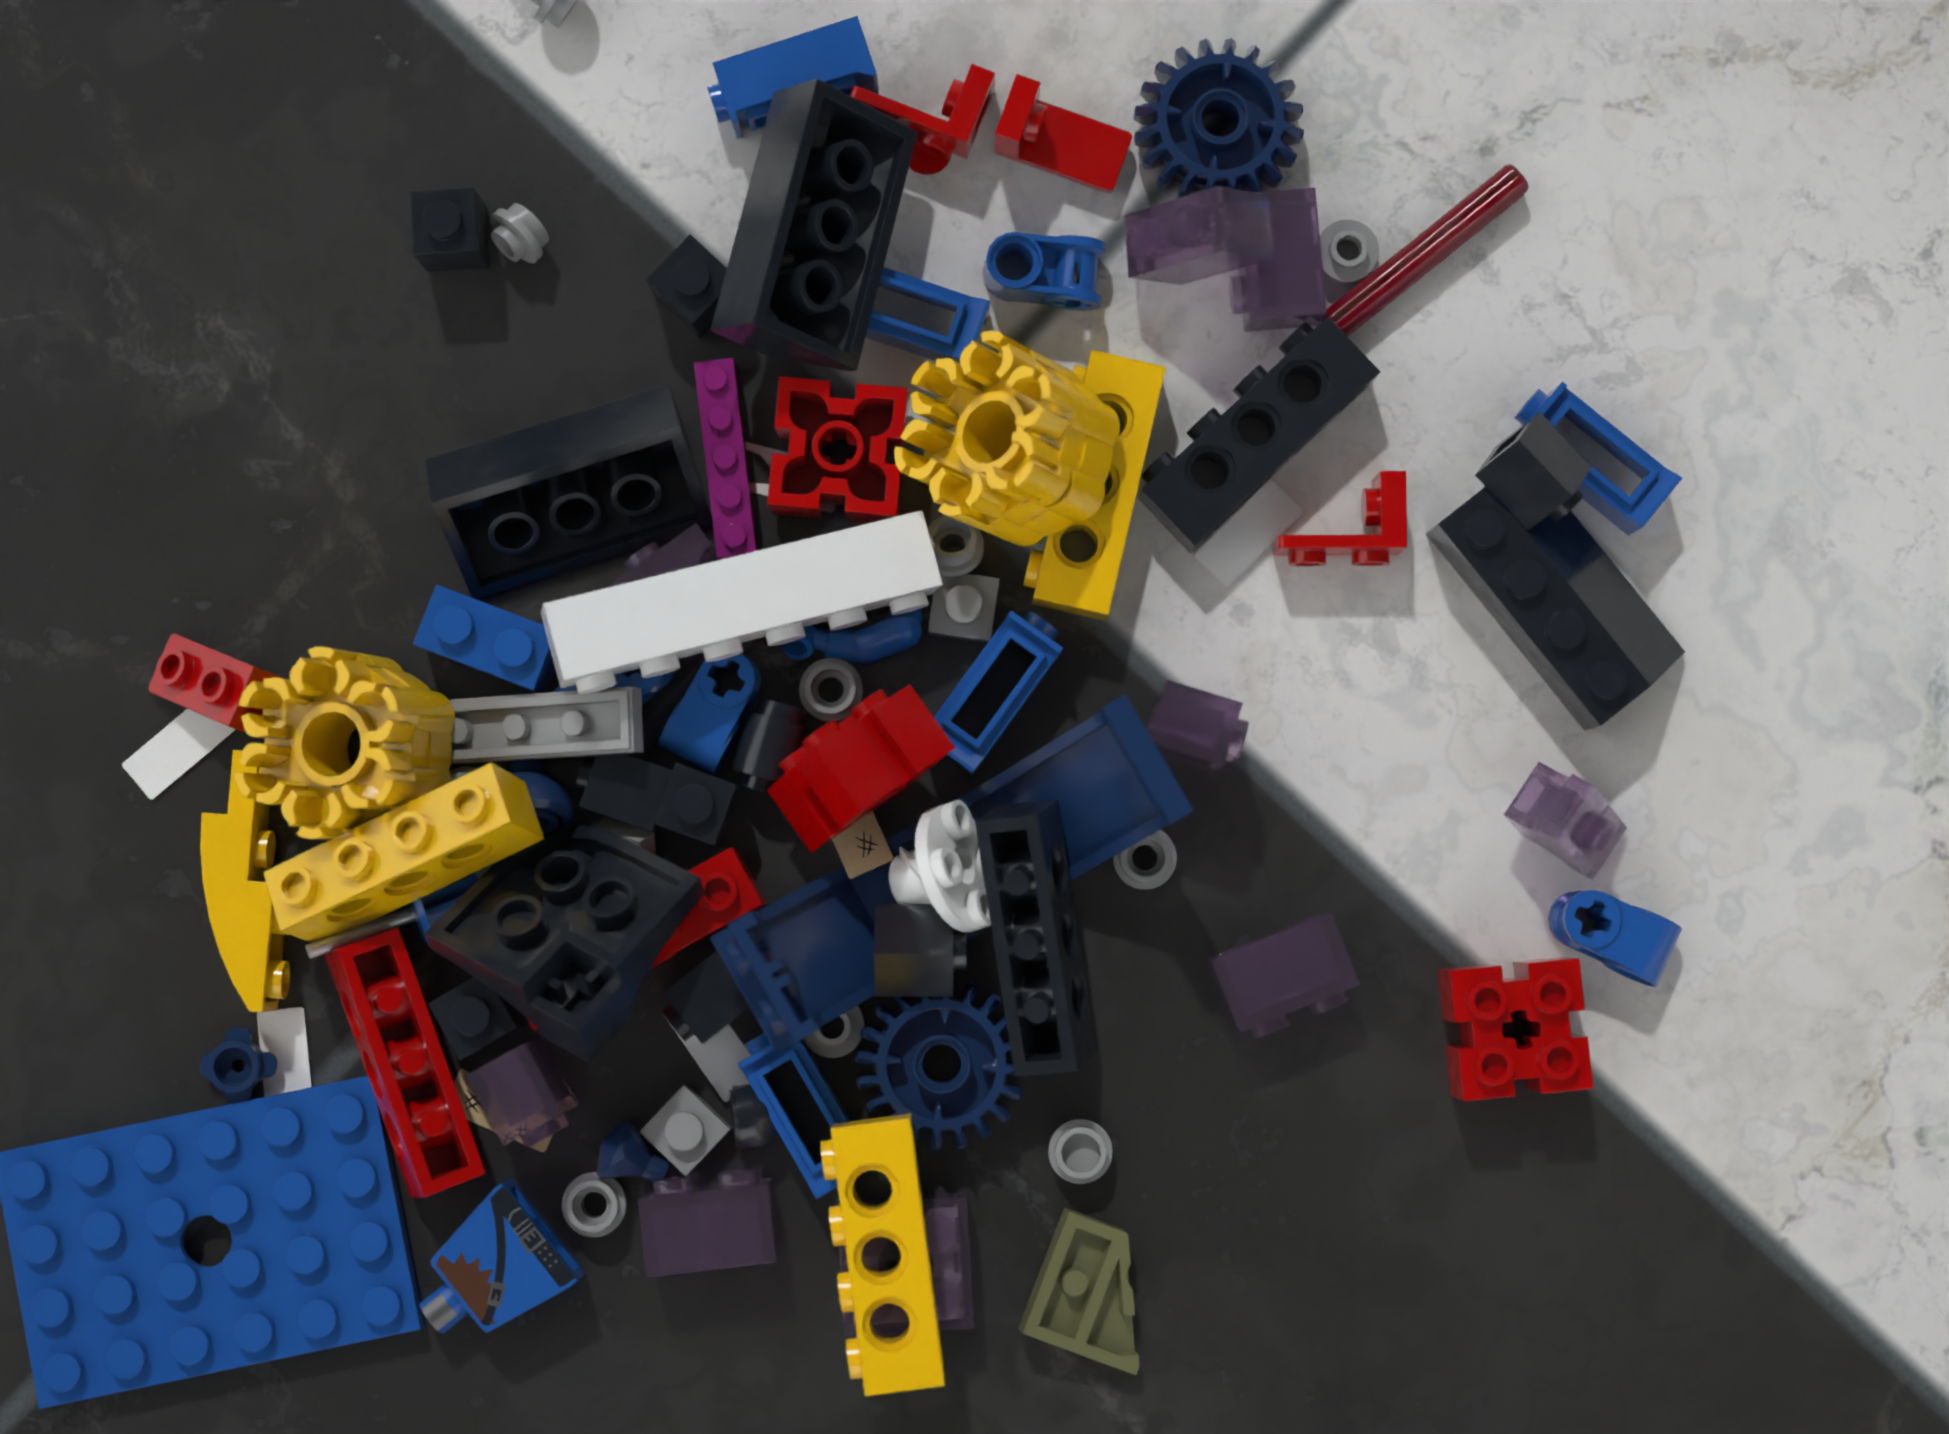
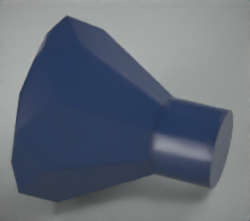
(627, 1155)

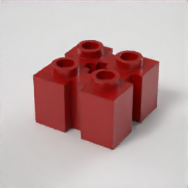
(811, 422)
(858, 765)
(1547, 1053)

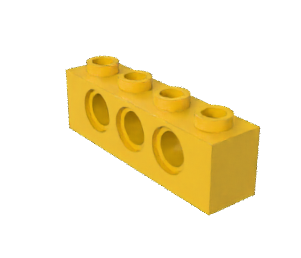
(1089, 586)
(404, 854)
(914, 1356)

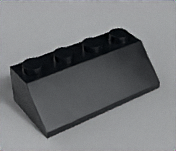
(815, 228)
(568, 492)
(1559, 605)

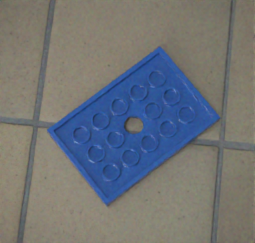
(310, 1262)

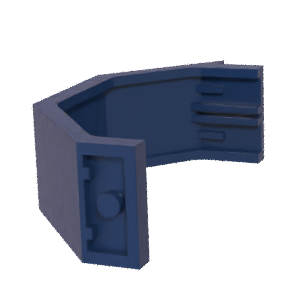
(815, 947)

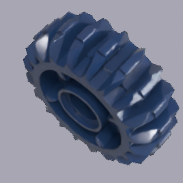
(1226, 87)
(933, 1102)

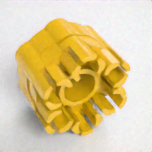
(1011, 441)
(308, 733)

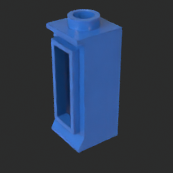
(749, 79)
(966, 325)
(1624, 511)
(1032, 635)
(764, 1060)

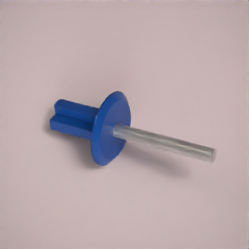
(421, 913)

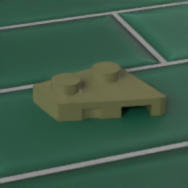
(1085, 1293)

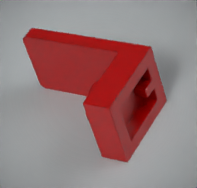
(963, 105)
(1059, 139)
(1381, 507)
(205, 681)

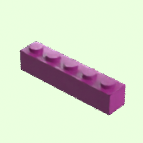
(726, 457)

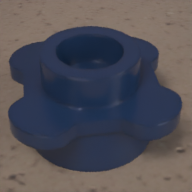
(219, 1065)

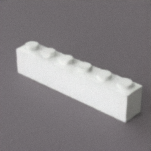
(741, 600)

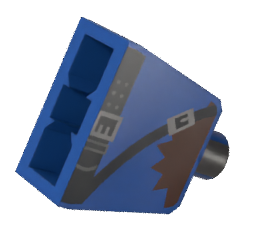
(499, 1264)

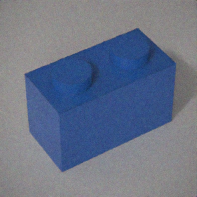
(486, 639)

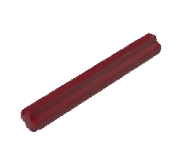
(1428, 249)

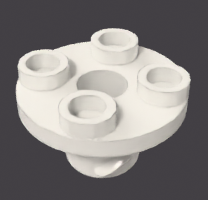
(944, 868)

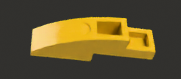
(238, 902)

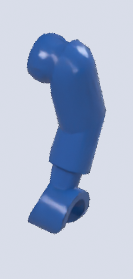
(860, 646)

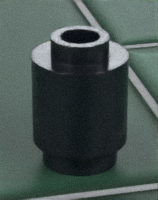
(766, 740)

